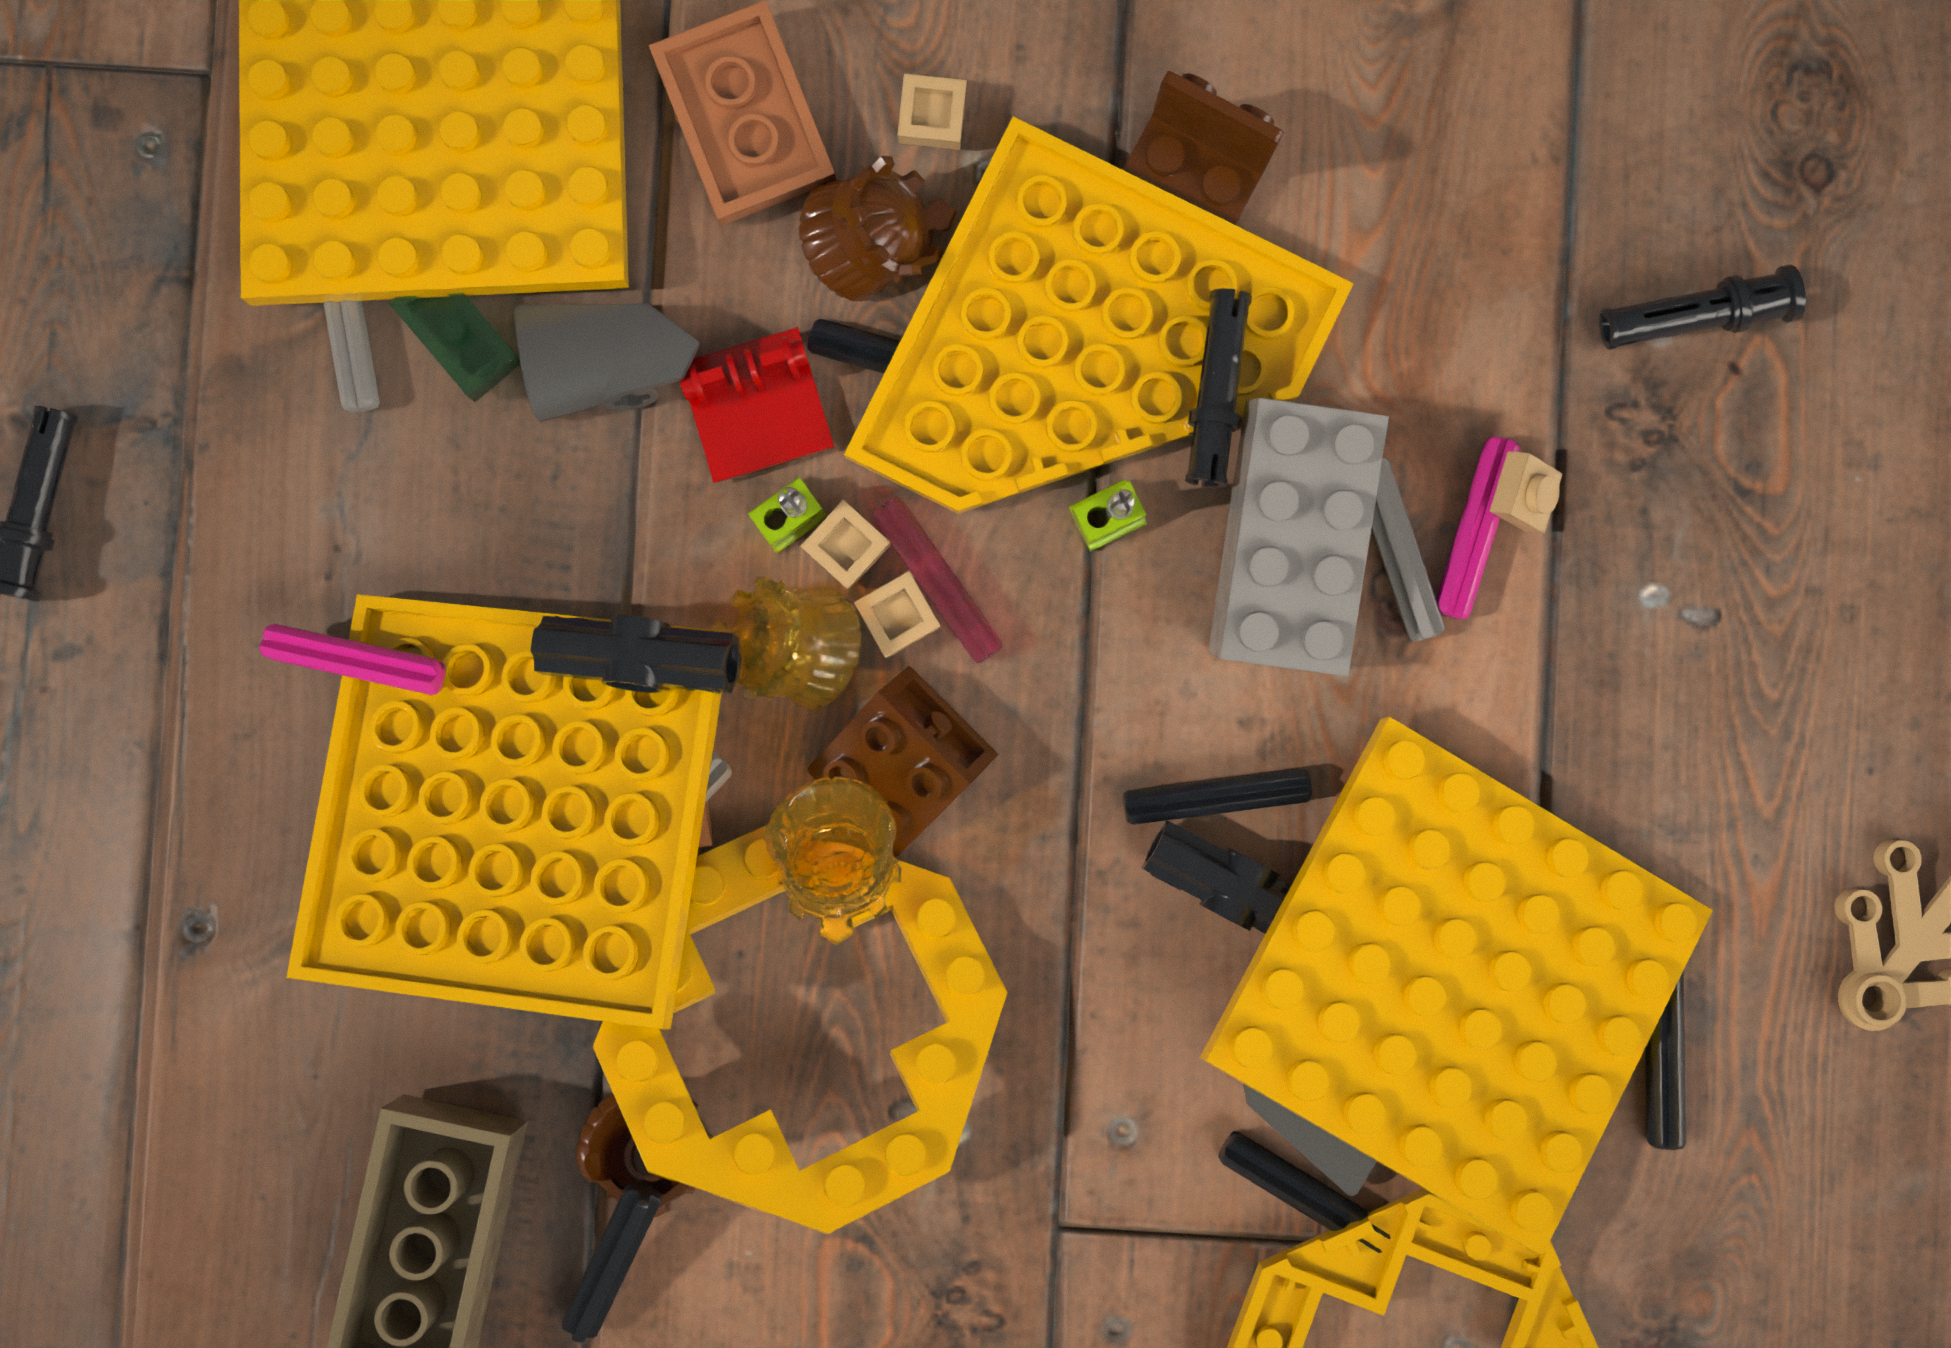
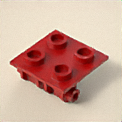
(756, 405)

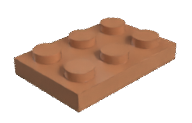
(742, 112)

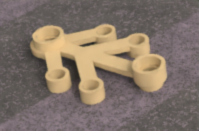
(1917, 939)

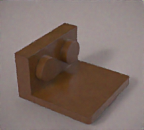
(1204, 146)
(909, 751)

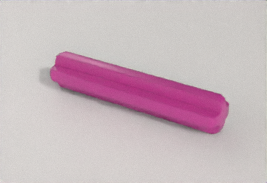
(1474, 533)
(353, 659)

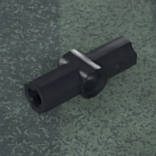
(637, 654)
(1221, 879)

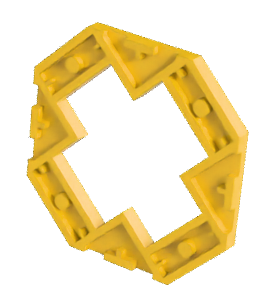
(753, 1159)
(1429, 1229)

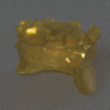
(795, 642)
(834, 852)

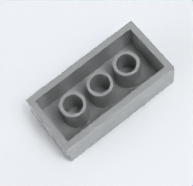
(1297, 536)

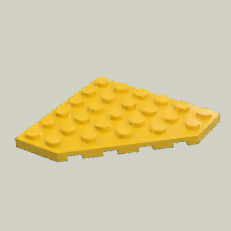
(1077, 328)

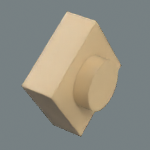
(932, 111)
(1526, 492)
(846, 545)
(897, 615)

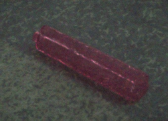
(937, 579)

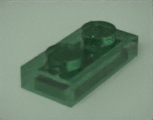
(459, 340)

